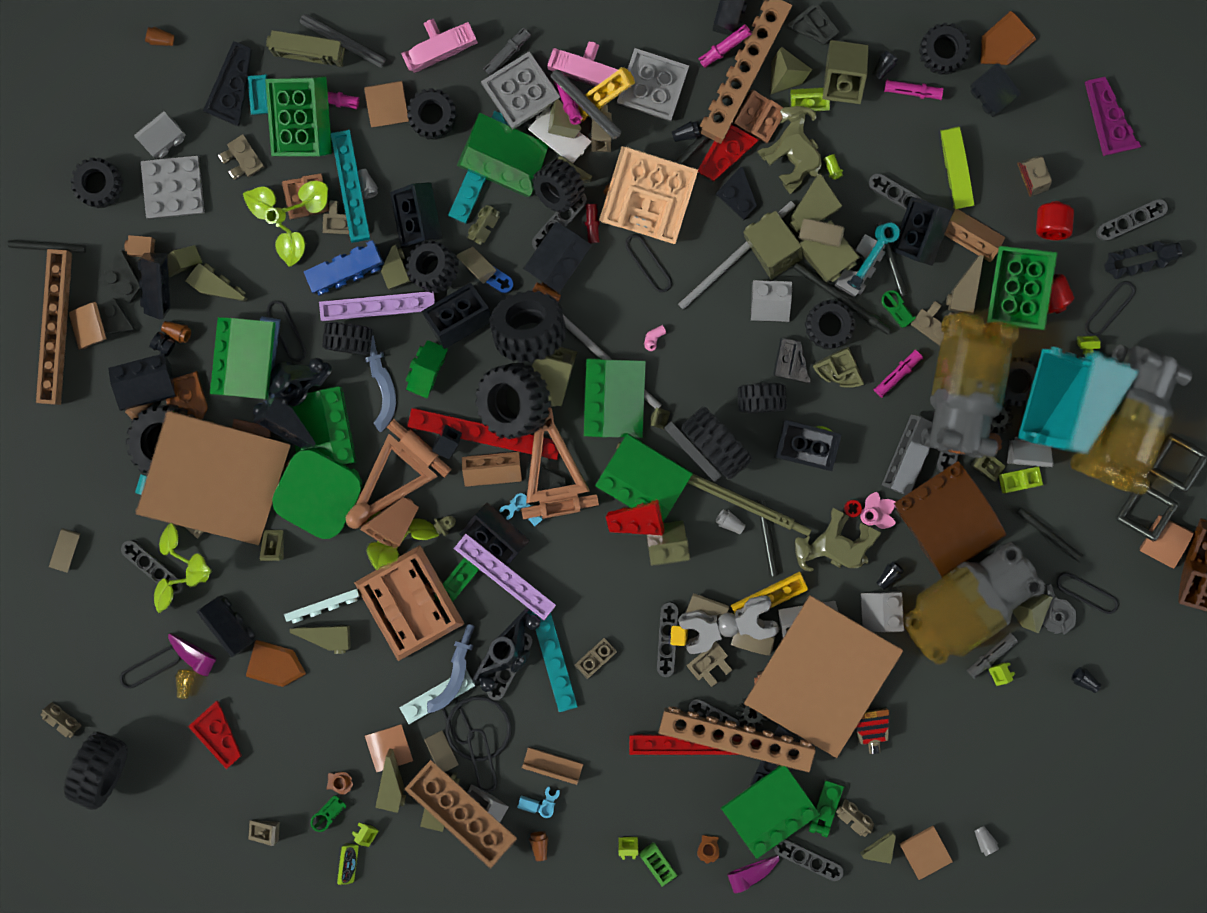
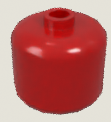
(1055, 221)
(1061, 294)

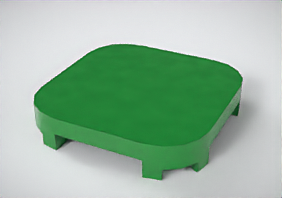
(317, 493)

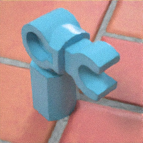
(517, 503)
(545, 809)

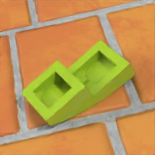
(1020, 479)

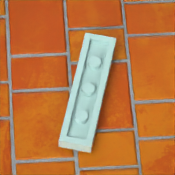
(315, 609)
(418, 707)

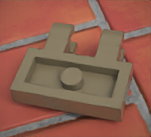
(245, 156)
(333, 222)
(928, 324)
(707, 661)

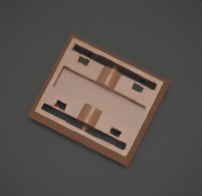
(408, 603)

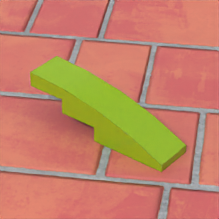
(957, 167)

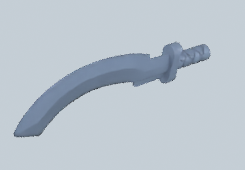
(386, 387)
(457, 675)

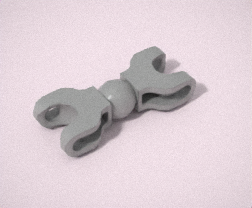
(728, 624)

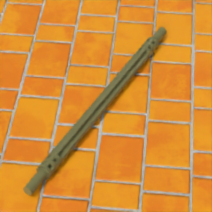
(746, 503)

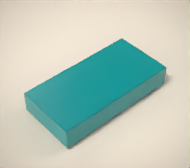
(257, 94)

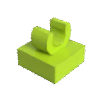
(1088, 343)
(1001, 674)
(366, 835)
(628, 847)

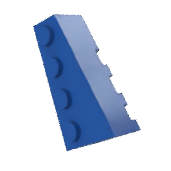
(344, 268)

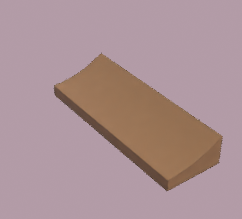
(460, 814)

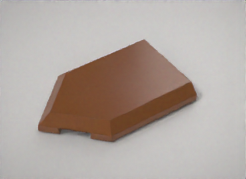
(1005, 41)
(189, 395)
(274, 664)

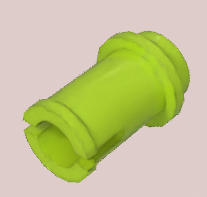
(833, 167)

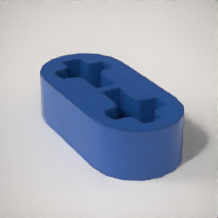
(500, 275)

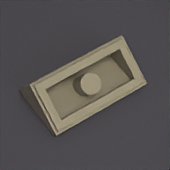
(476, 264)
(706, 605)
(441, 751)

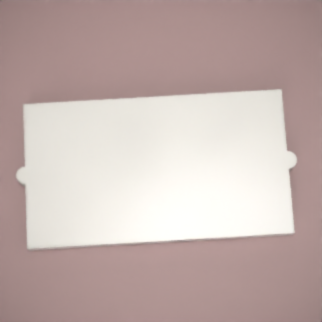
(566, 147)

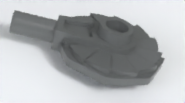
(1060, 614)

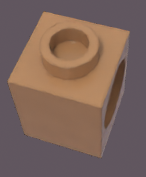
(138, 245)

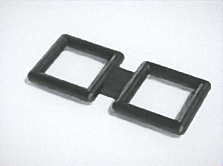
(1163, 487)

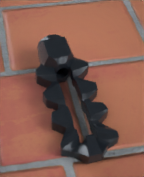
(1165, 253)

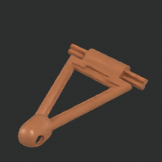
(413, 452)
(557, 500)

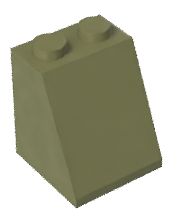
(845, 72)
(816, 205)
(773, 244)
(829, 259)
(556, 372)
(670, 546)

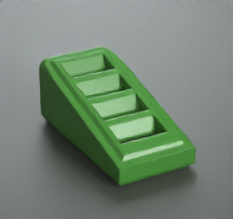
(650, 850)

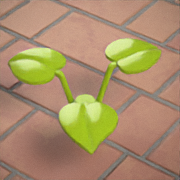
(261, 202)
(382, 555)
(196, 571)

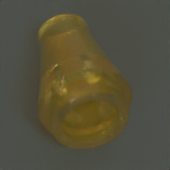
(184, 681)

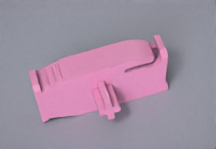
(439, 45)
(581, 68)

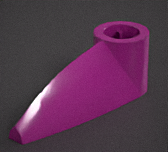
(194, 656)
(746, 876)

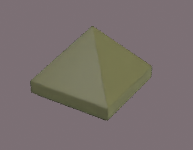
(659, 418)

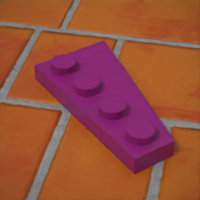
(1109, 119)

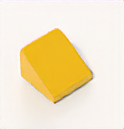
(679, 636)

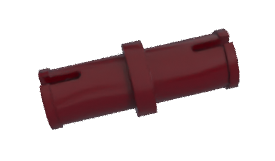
(592, 223)

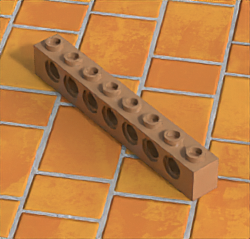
(717, 131)
(54, 327)
(688, 733)

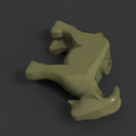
(796, 147)
(835, 546)

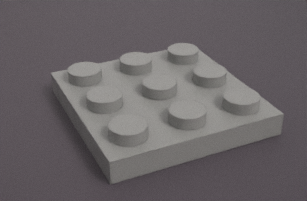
(655, 86)
(520, 90)
(172, 187)

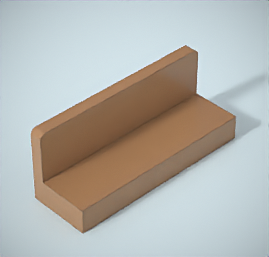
(974, 235)
(491, 469)
(552, 765)

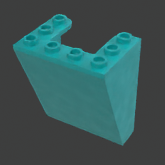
(1073, 398)

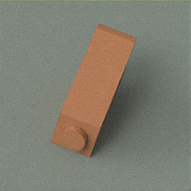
(392, 523)

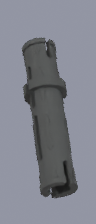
(510, 48)
(989, 658)

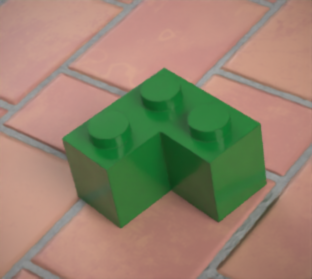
(425, 368)

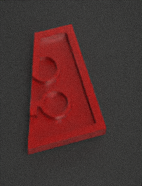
(724, 155)
(637, 520)
(216, 735)

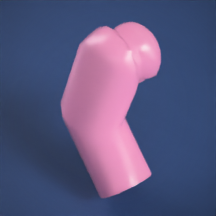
(652, 336)

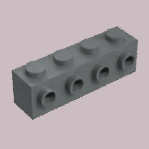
(908, 457)

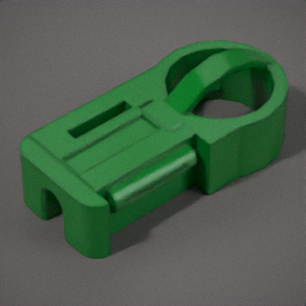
(899, 311)
(329, 811)

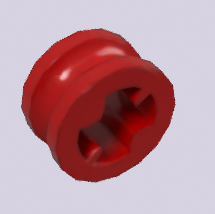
(846, 508)

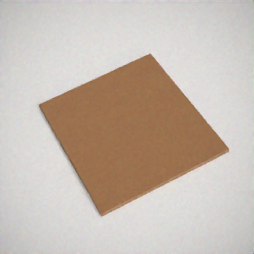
(212, 478)
(823, 676)

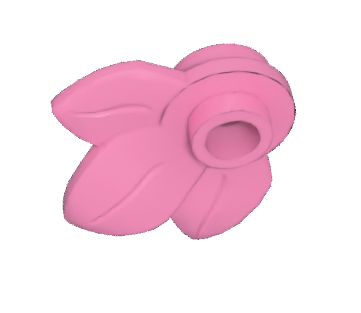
(880, 509)

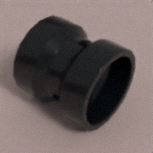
(162, 344)

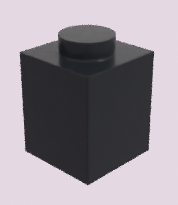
(447, 441)

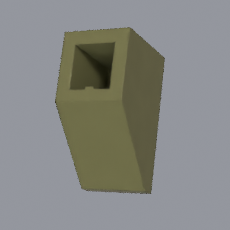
(394, 270)

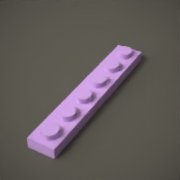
(375, 306)
(505, 576)

